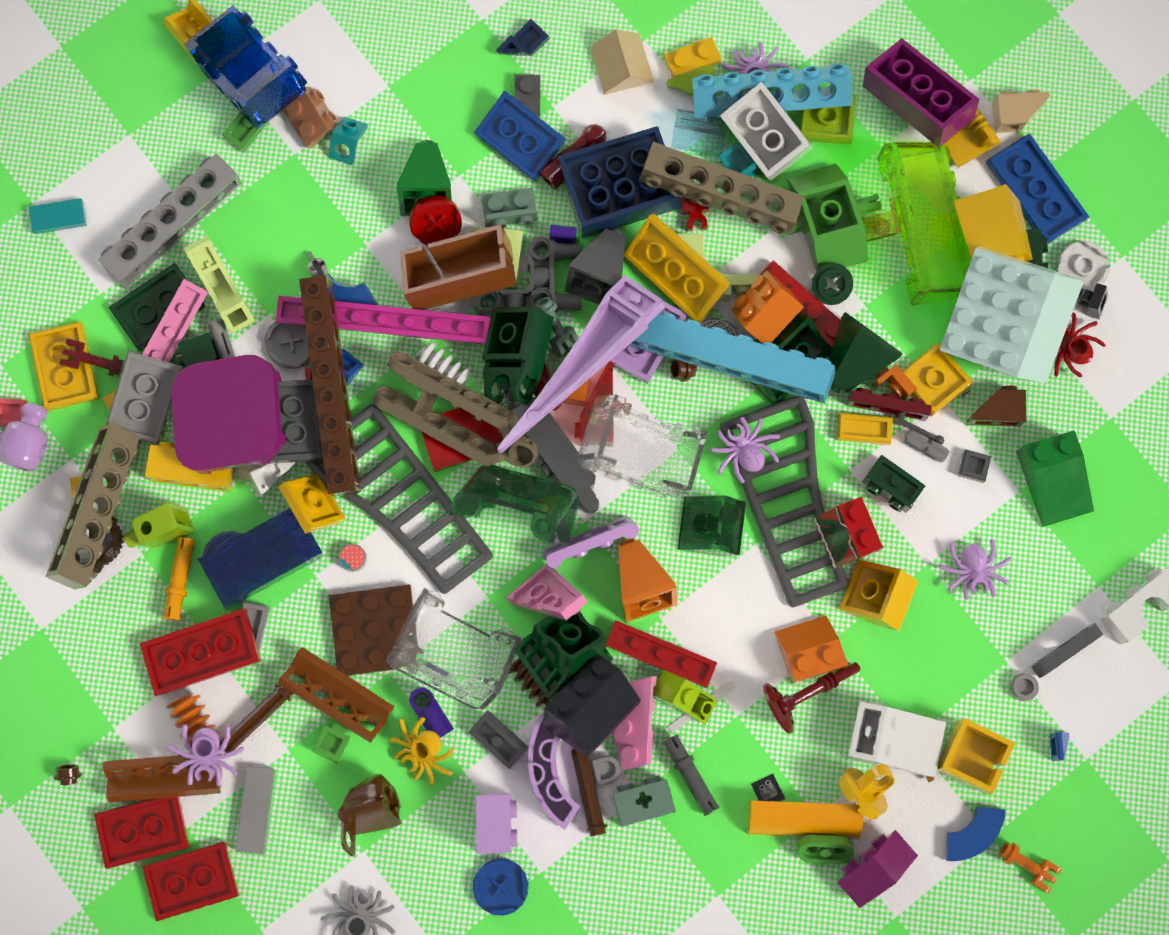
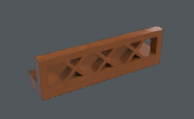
(340, 691)
(154, 783)

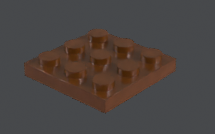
(367, 627)

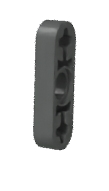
(1067, 650)

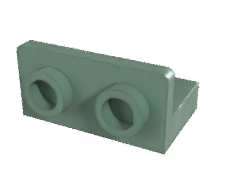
(509, 208)

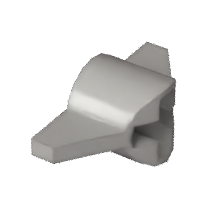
(317, 266)

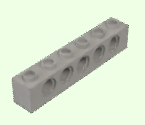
(167, 235)

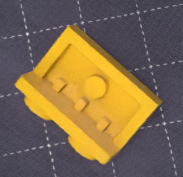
(187, 22)

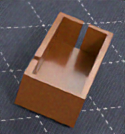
(464, 268)

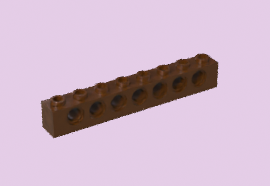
(330, 386)

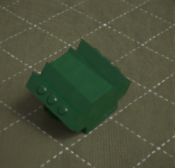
(560, 651)

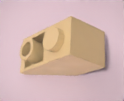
(1015, 110)

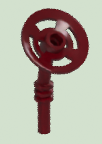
(783, 705)

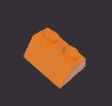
(810, 649)

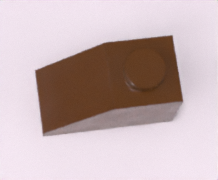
(1003, 408)

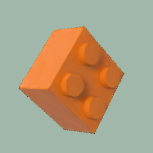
(766, 307)

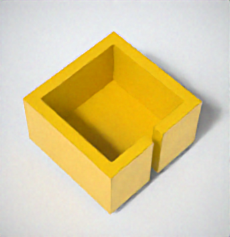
(972, 754)

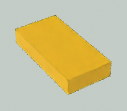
(864, 429)

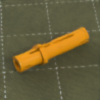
(178, 579)

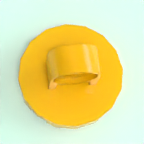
(867, 790)

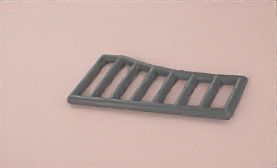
(436, 493)
(815, 507)

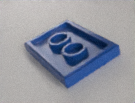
(520, 135)

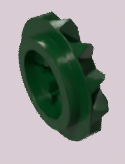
(844, 284)

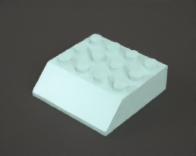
(1011, 315)

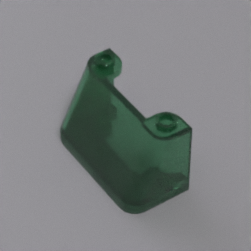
(550, 502)

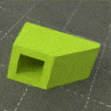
(684, 696)

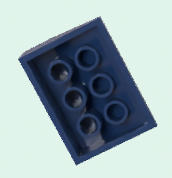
(607, 187)

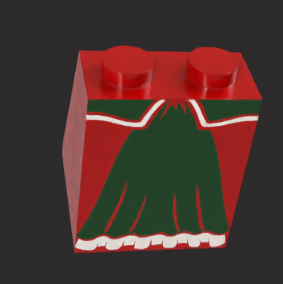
(848, 532)

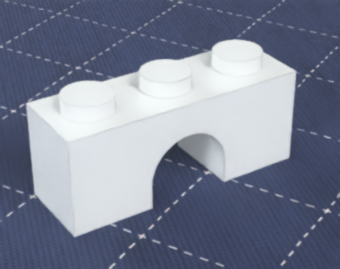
(1126, 617)

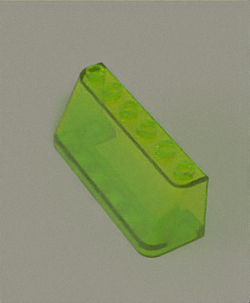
(926, 218)

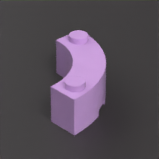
(545, 778)

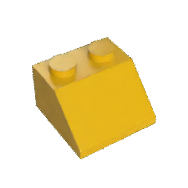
(879, 594)

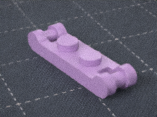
(597, 537)

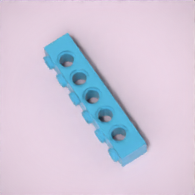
(810, 96)

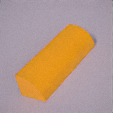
(804, 819)

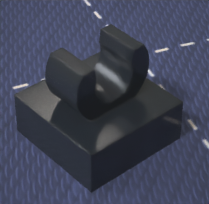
(1094, 300)

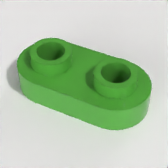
(825, 849)

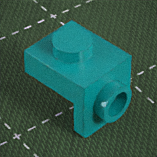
(738, 160)

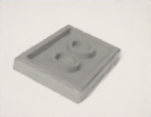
(143, 395)

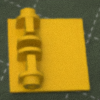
(972, 141)

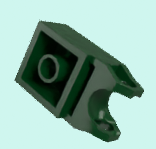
(515, 351)

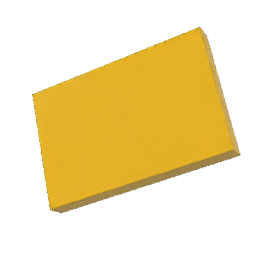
(60, 384)

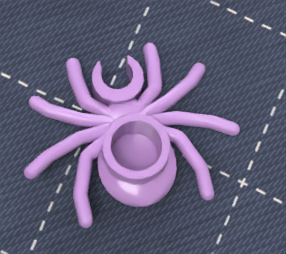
(754, 62)
(745, 449)
(975, 568)
(205, 754)

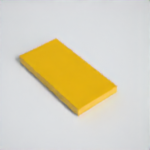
(676, 268)

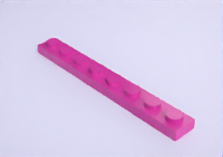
(394, 321)

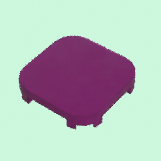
(227, 414)

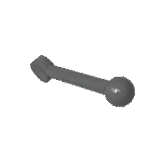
(899, 420)

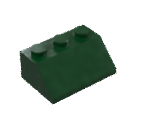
(800, 336)

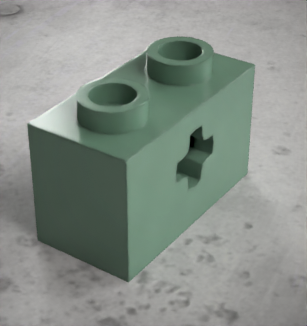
(660, 803)

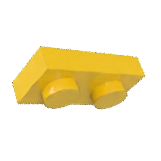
(692, 57)

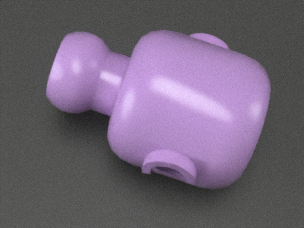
(24, 441)

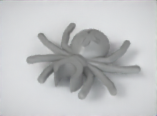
(359, 919)

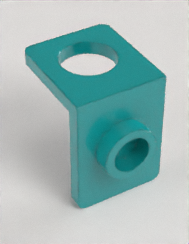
(347, 133)

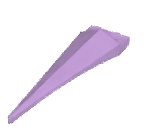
(614, 325)

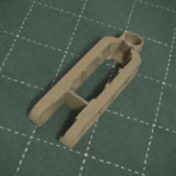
(425, 419)

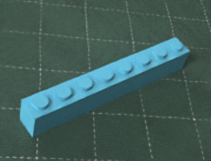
(738, 356)

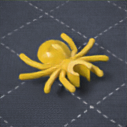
(422, 750)

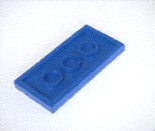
(1040, 189)

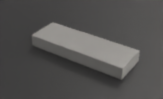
(255, 810)

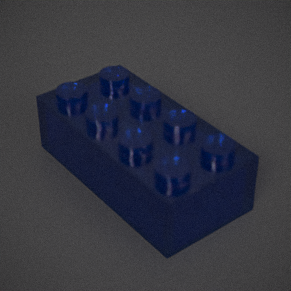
(259, 558)

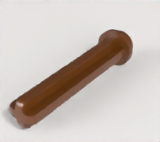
(257, 717)
(588, 794)

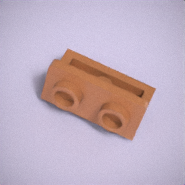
(311, 117)

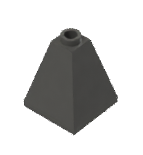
(597, 267)

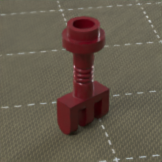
(114, 365)

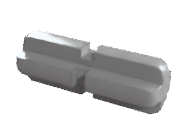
(931, 449)

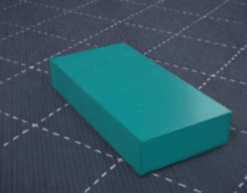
(57, 216)

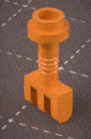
(1010, 853)

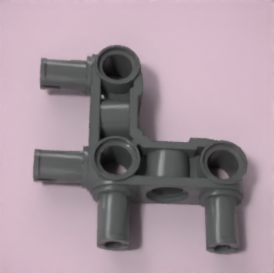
(541, 280)

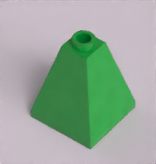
(422, 177)

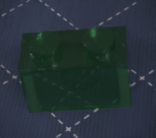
(712, 525)

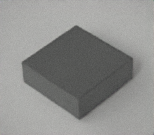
(974, 466)

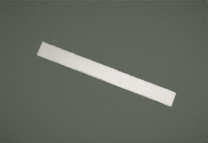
(717, 695)

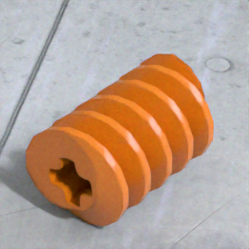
(190, 715)

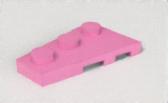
(548, 594)
(634, 733)

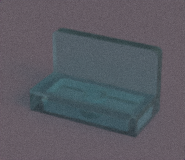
(699, 134)

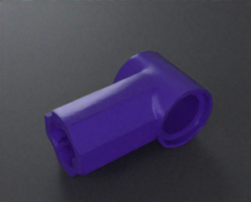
(434, 716)

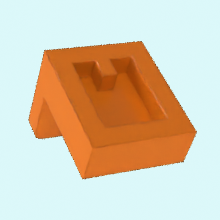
(898, 381)

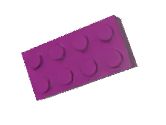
(920, 92)

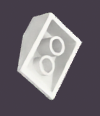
(766, 131)

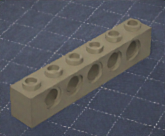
(736, 185)
(63, 565)

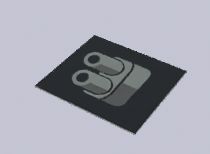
(768, 789)

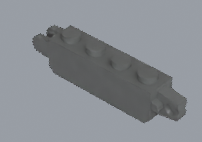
(558, 455)

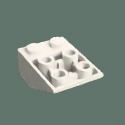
(897, 739)

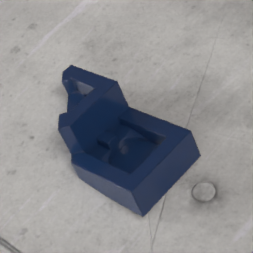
(525, 41)

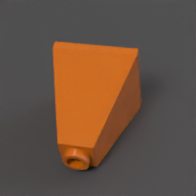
(644, 582)

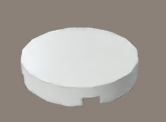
(1085, 262)

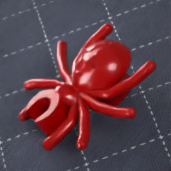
(1076, 347)

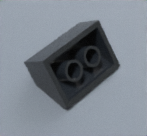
(591, 706)

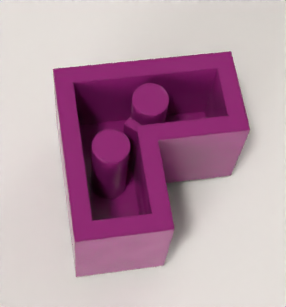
(878, 868)

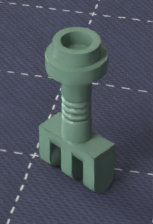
(564, 336)

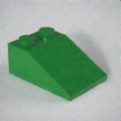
(1057, 478)

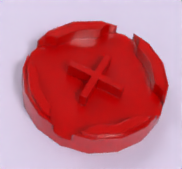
(435, 219)

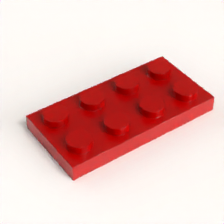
(200, 652)

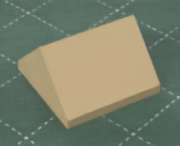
(621, 61)

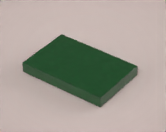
(145, 306)

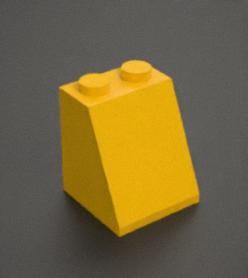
(994, 222)

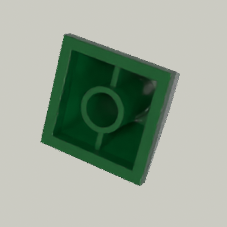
(858, 354)

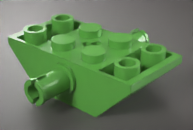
(835, 238)

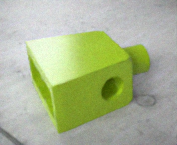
(160, 526)

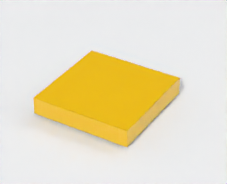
(937, 378)
(311, 503)

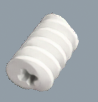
(434, 360)

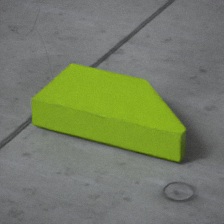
(684, 81)

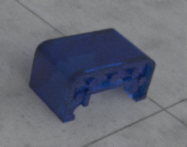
(246, 67)

